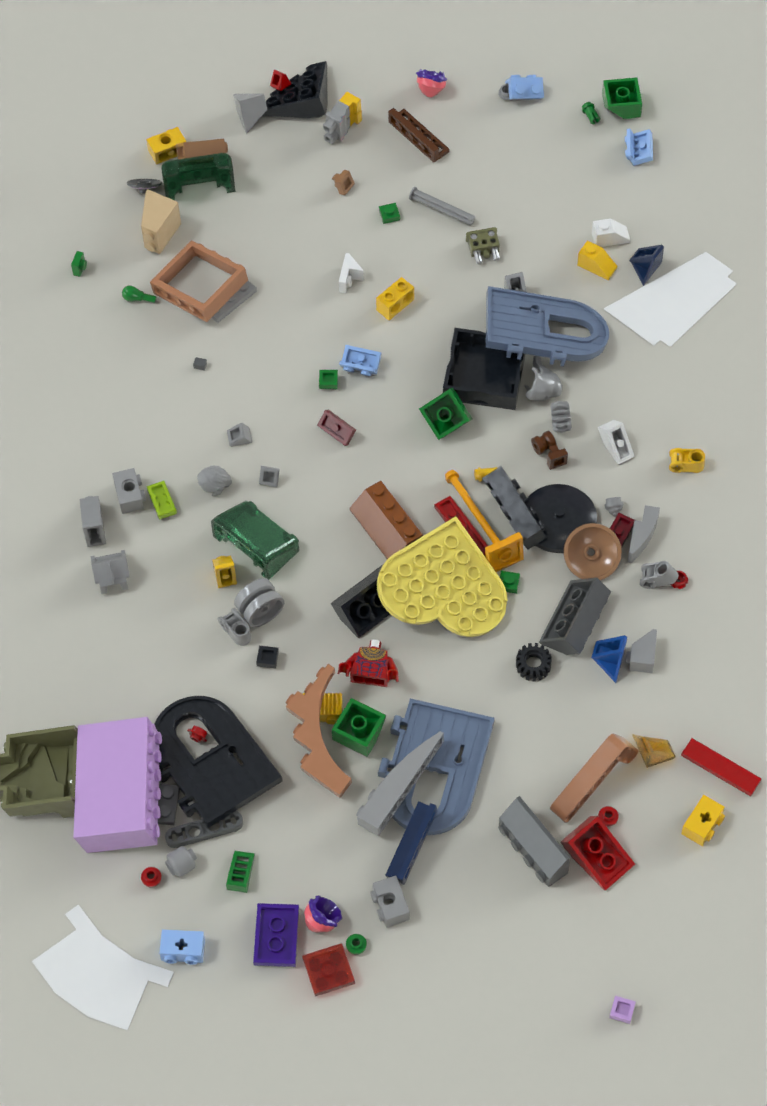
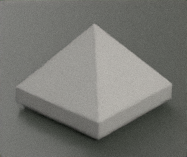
(269, 476)

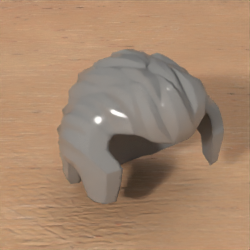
(214, 479)

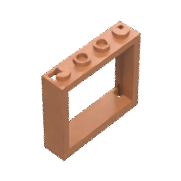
(206, 310)

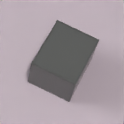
(200, 363)

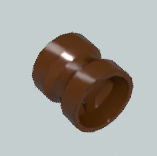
(543, 442)

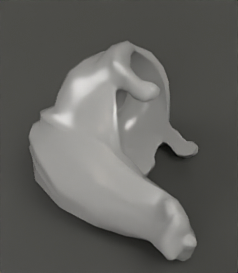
(545, 384)

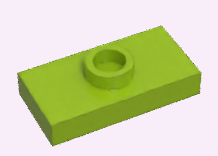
(161, 500)

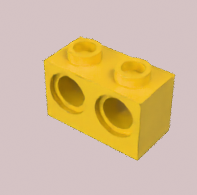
(395, 298)

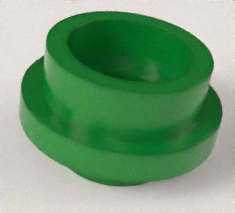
(356, 949)

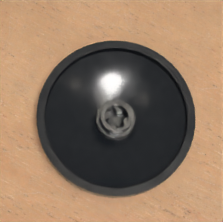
(561, 511)

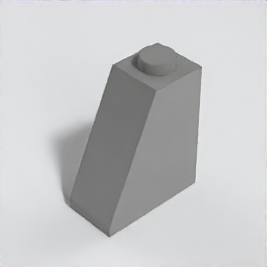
(92, 521)

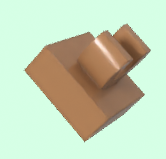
(343, 182)

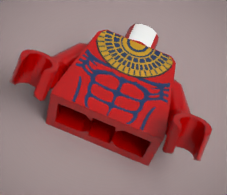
(370, 666)

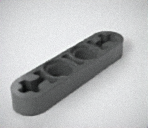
(205, 833)

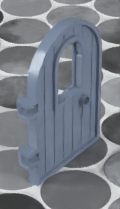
(520, 325)
(459, 730)

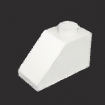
(609, 233)
(616, 441)

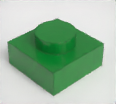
(389, 213)
(78, 263)
(328, 379)
(510, 581)

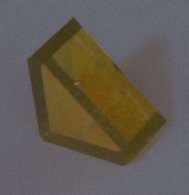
(654, 750)

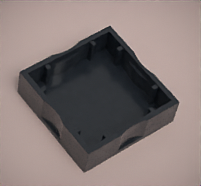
(482, 373)

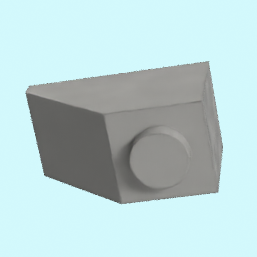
(643, 653)

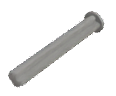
(441, 206)

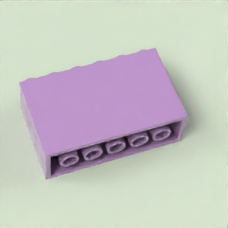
(117, 785)

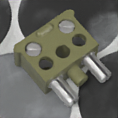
(483, 243)

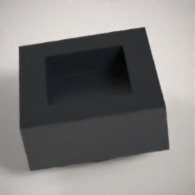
(267, 656)

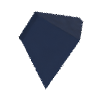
(646, 261)

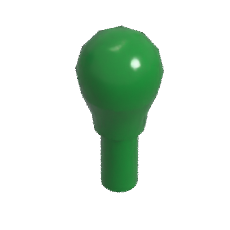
(131, 293)

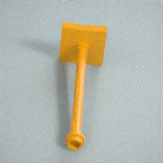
(500, 553)

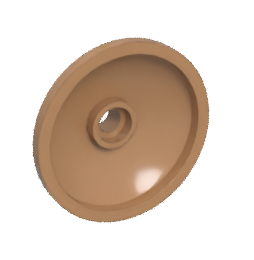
(606, 551)

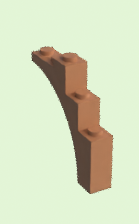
(307, 709)

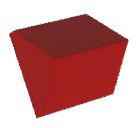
(279, 80)

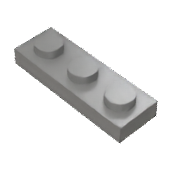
(236, 300)

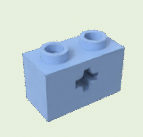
(173, 941)

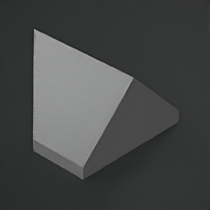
(250, 108)

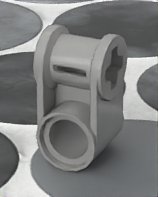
(658, 575)
(235, 624)

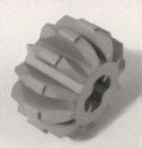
(561, 416)

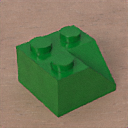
(623, 97)
(445, 413)
(358, 727)

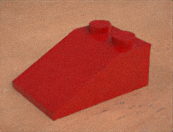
(598, 852)

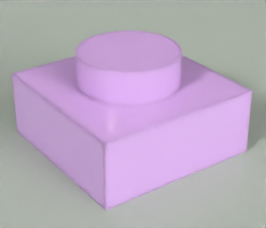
(622, 1009)

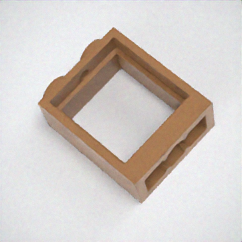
(201, 148)

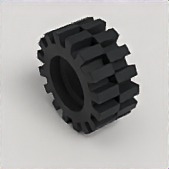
(533, 672)

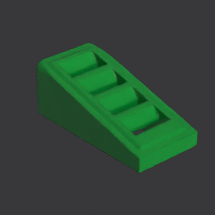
(238, 885)

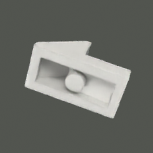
(349, 271)

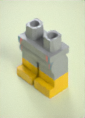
(342, 117)

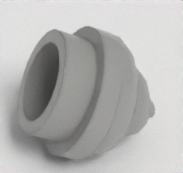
(614, 505)

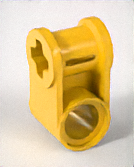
(686, 460)

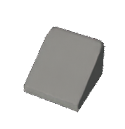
(239, 435)

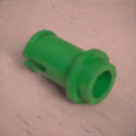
(588, 109)

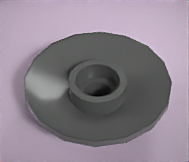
(144, 184)

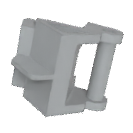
(110, 570)

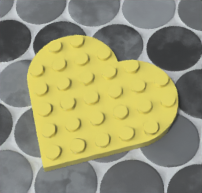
(445, 581)

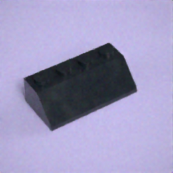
(360, 606)

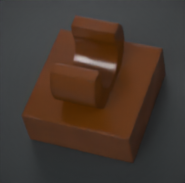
(556, 457)

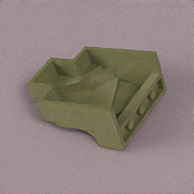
(39, 772)

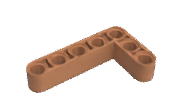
(592, 774)

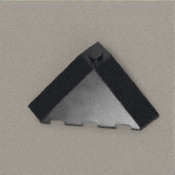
(304, 97)

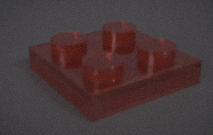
(328, 969)

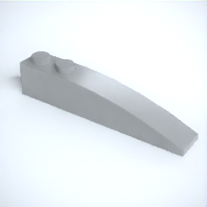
(395, 787)

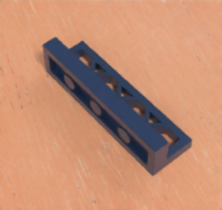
(412, 842)

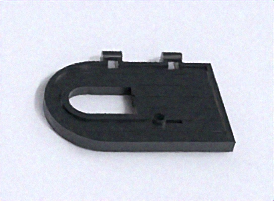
(215, 777)

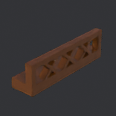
(415, 136)

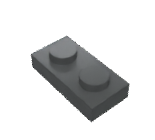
(168, 804)

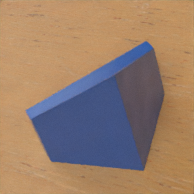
(610, 654)

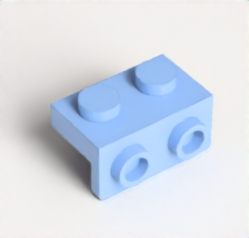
(525, 87)
(639, 146)
(360, 359)

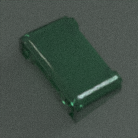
(197, 170)
(256, 537)

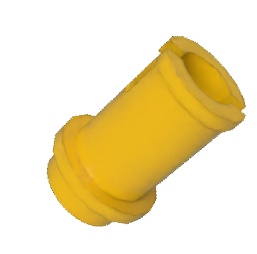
(480, 473)

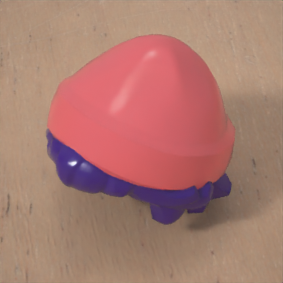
(431, 82)
(322, 915)

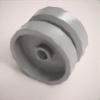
(259, 602)

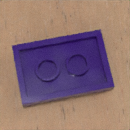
(276, 935)

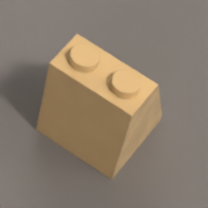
(159, 221)

